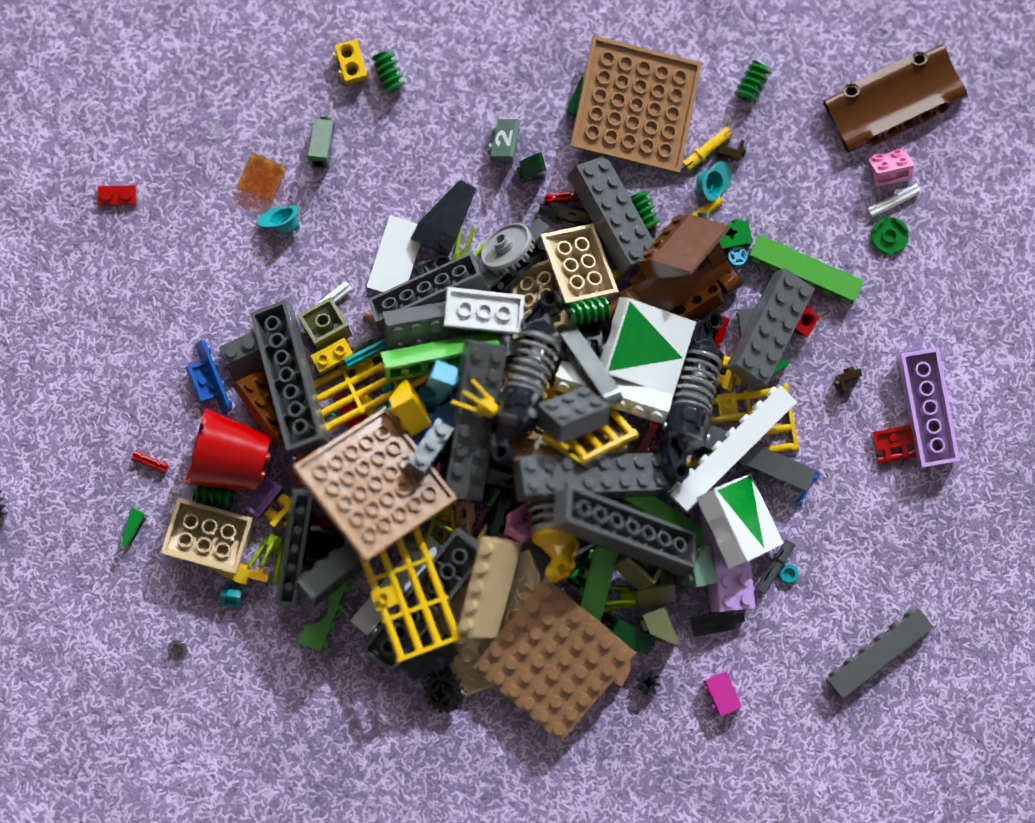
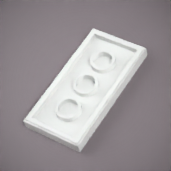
(395, 256)
(484, 311)

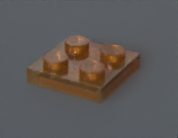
(262, 177)

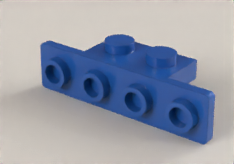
(206, 379)

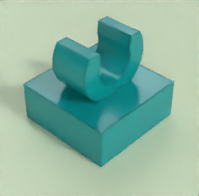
(231, 597)

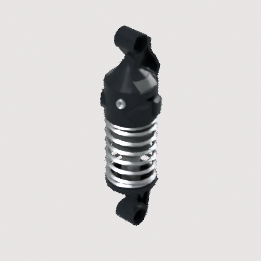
(520, 397)
(691, 412)

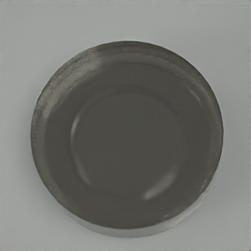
(177, 650)

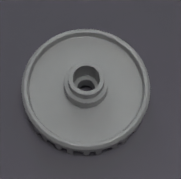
(507, 247)

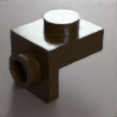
(727, 154)
(849, 374)

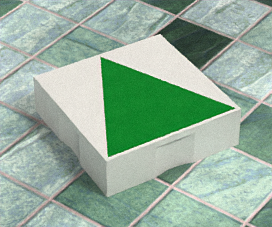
(647, 345)
(739, 520)

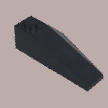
(443, 222)

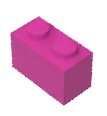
(722, 693)

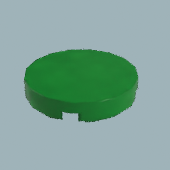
(889, 241)

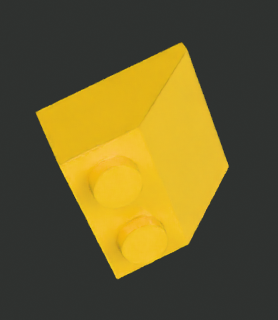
(409, 408)

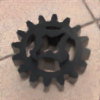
(441, 694)

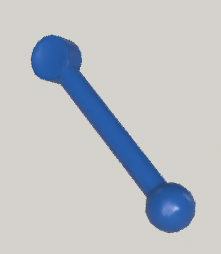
(799, 502)

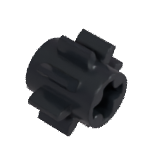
(645, 677)

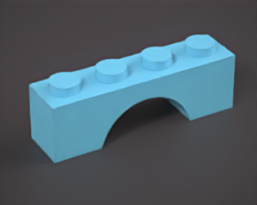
(439, 385)

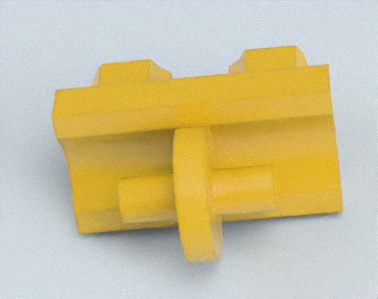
(728, 381)
(276, 518)

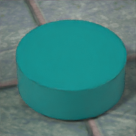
(788, 574)

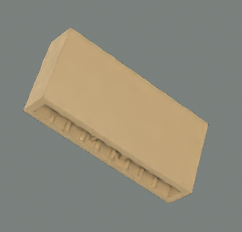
(489, 587)

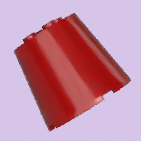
(228, 454)

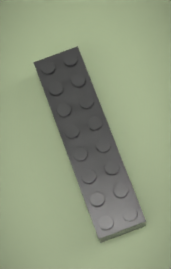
(290, 378)
(467, 446)
(606, 476)
(624, 530)
(454, 568)

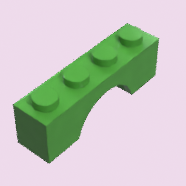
(316, 635)

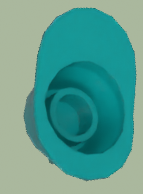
(714, 181)
(280, 218)

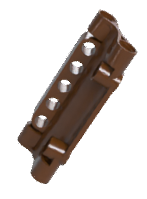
(895, 98)
(687, 295)

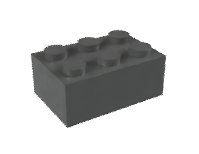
(573, 414)

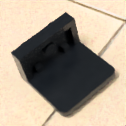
(320, 544)

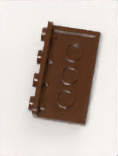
(257, 396)

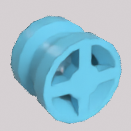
(739, 254)

